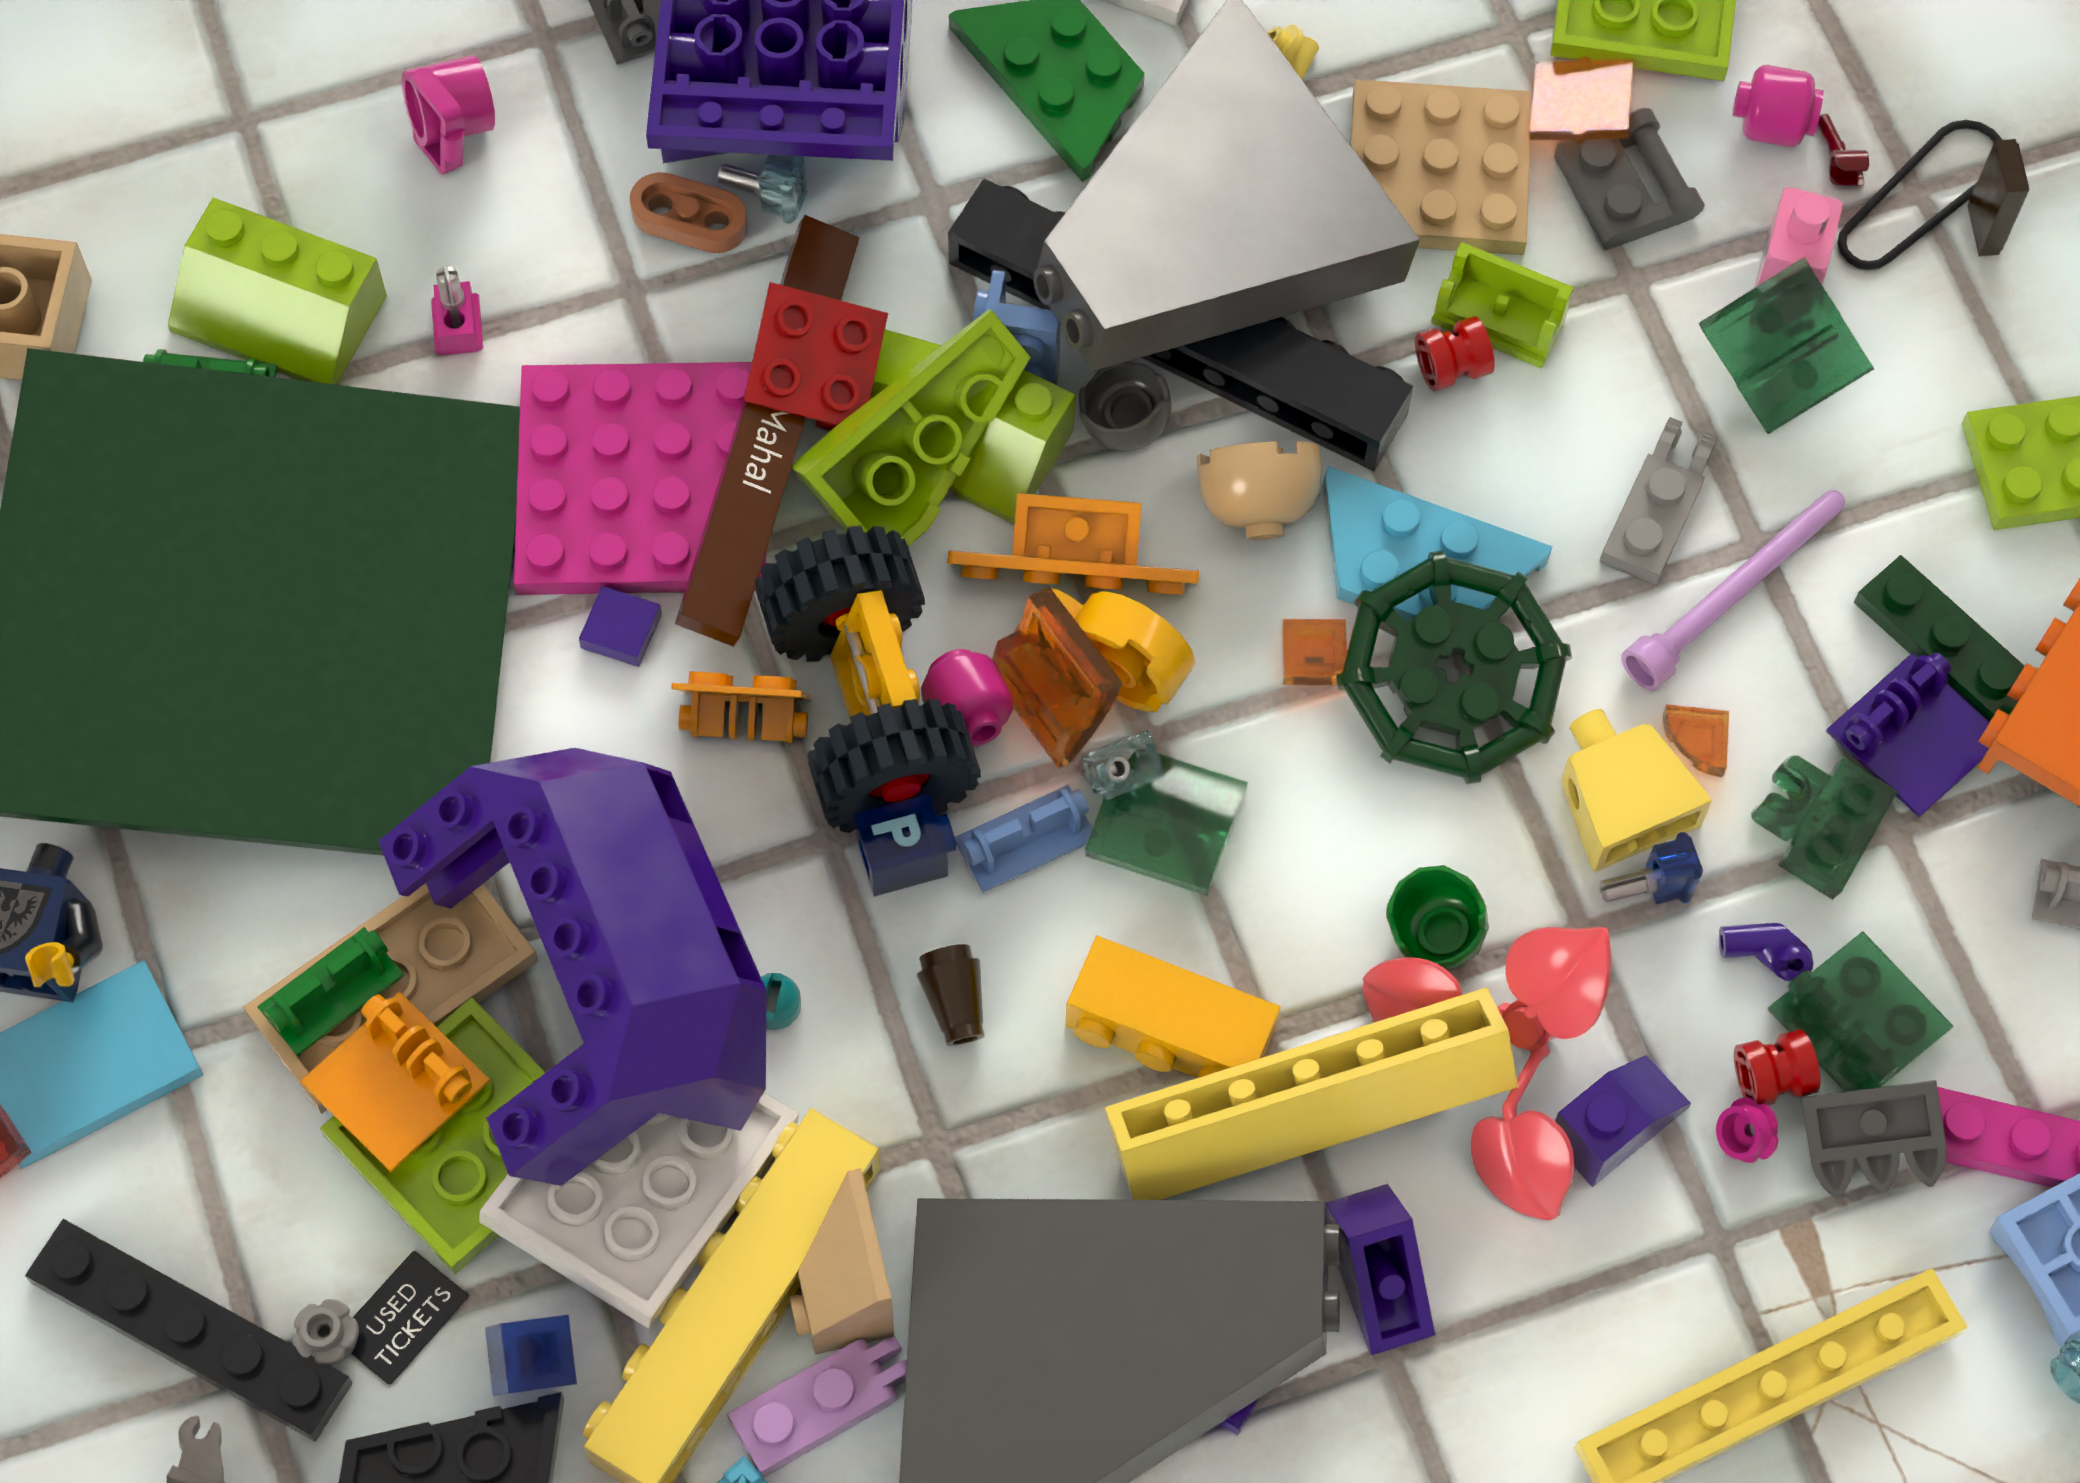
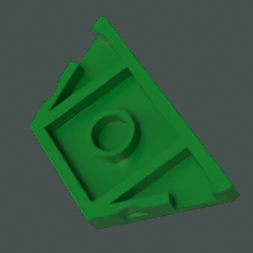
(1056, 70)

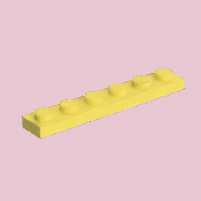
(1774, 1385)

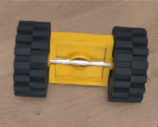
(853, 602)

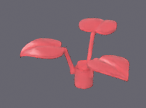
(1560, 993)

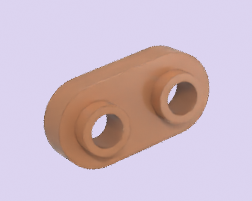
(692, 212)

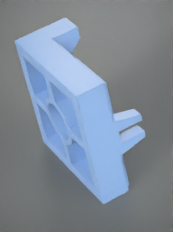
(2045, 1247)

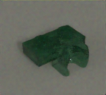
(1825, 817)

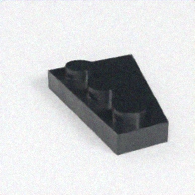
(488, 1447)

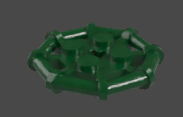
(1484, 647)

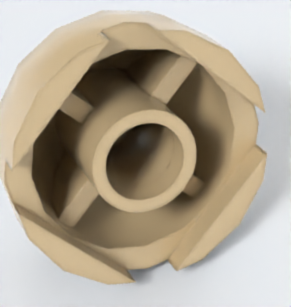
(1260, 486)

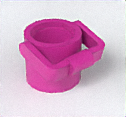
(445, 106)

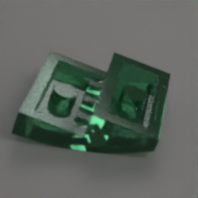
(1786, 345)
(1170, 825)

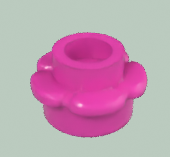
(1735, 1134)

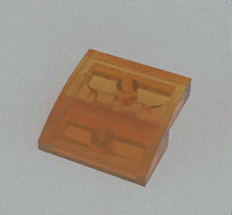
(1056, 677)

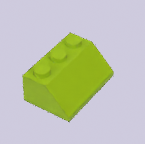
(274, 293)

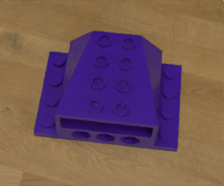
(779, 78)

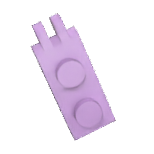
(818, 1403)

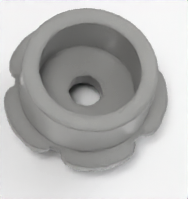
(342, 1334)

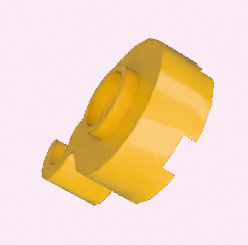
(1136, 644)

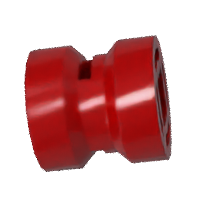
(1454, 353)
(1771, 1069)

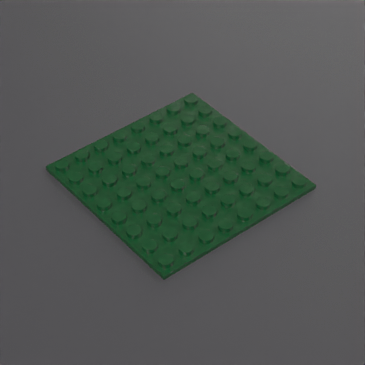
(247, 600)

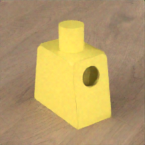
(1627, 790)

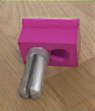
(455, 307)

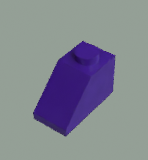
(1619, 1116)
(1382, 1268)

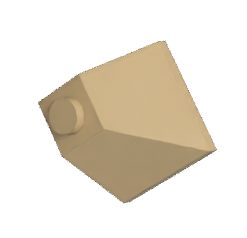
(844, 1276)

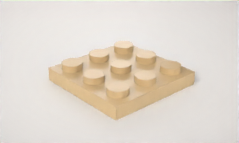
(1449, 159)

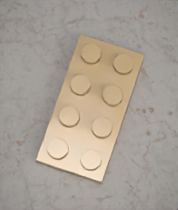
(444, 961)

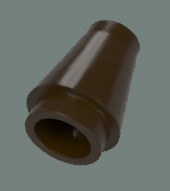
(954, 992)

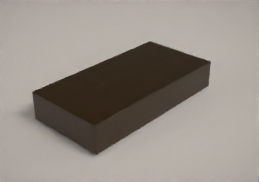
(1998, 197)

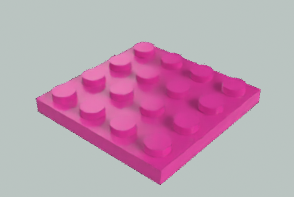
(619, 472)

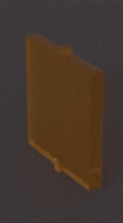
(1581, 100)

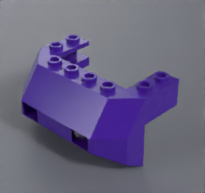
(631, 933)

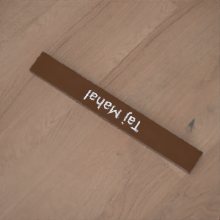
(757, 464)

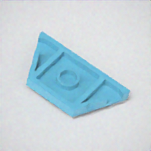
(1387, 532)

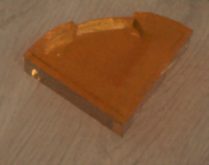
(1699, 736)

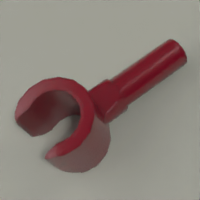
(1845, 165)

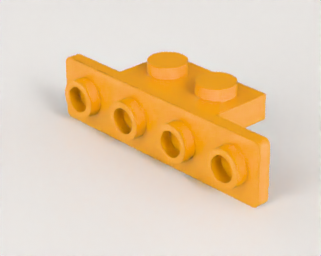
(1075, 538)

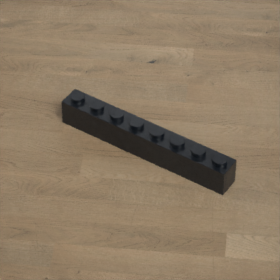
(1262, 367)

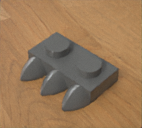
(1875, 1129)

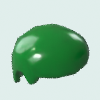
(1438, 916)

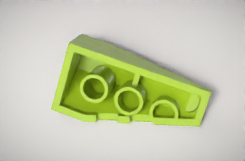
(913, 438)
(1014, 448)

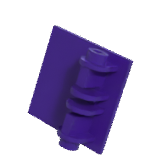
(1914, 732)

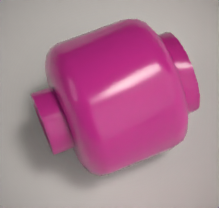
(1778, 106)
(975, 688)

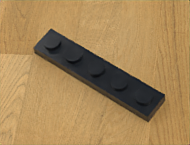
(188, 1329)

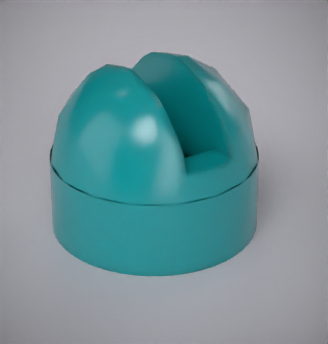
(788, 1001)

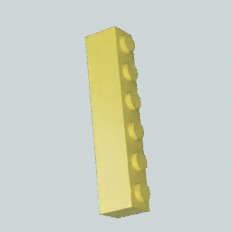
(1312, 1096)
(728, 1311)

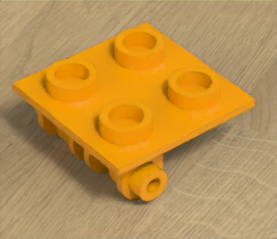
(709, 700)
(394, 1080)

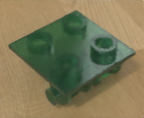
(1860, 1015)

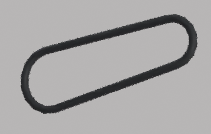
(1930, 224)

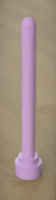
(1654, 658)

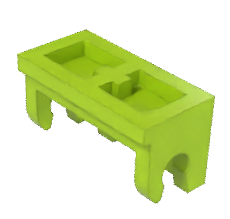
(1515, 304)

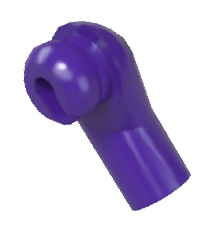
(1770, 944)

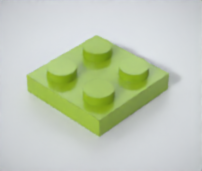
(2027, 460)

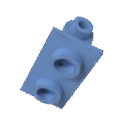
(1026, 837)

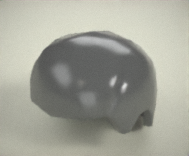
(1125, 406)

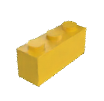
(1166, 1013)

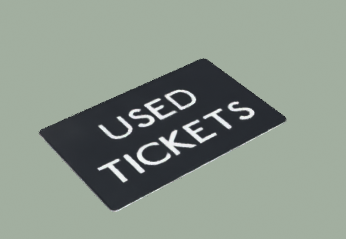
(404, 1316)

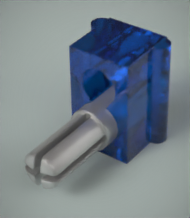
(1669, 874)

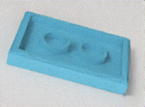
(91, 1061)

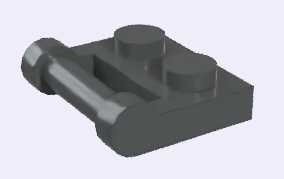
(1613, 190)

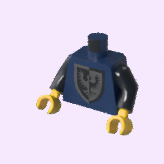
(45, 928)

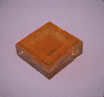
(1313, 651)

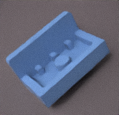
(1032, 327)

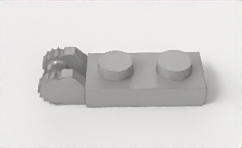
(1657, 508)

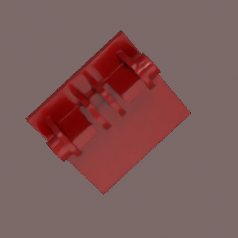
(814, 355)

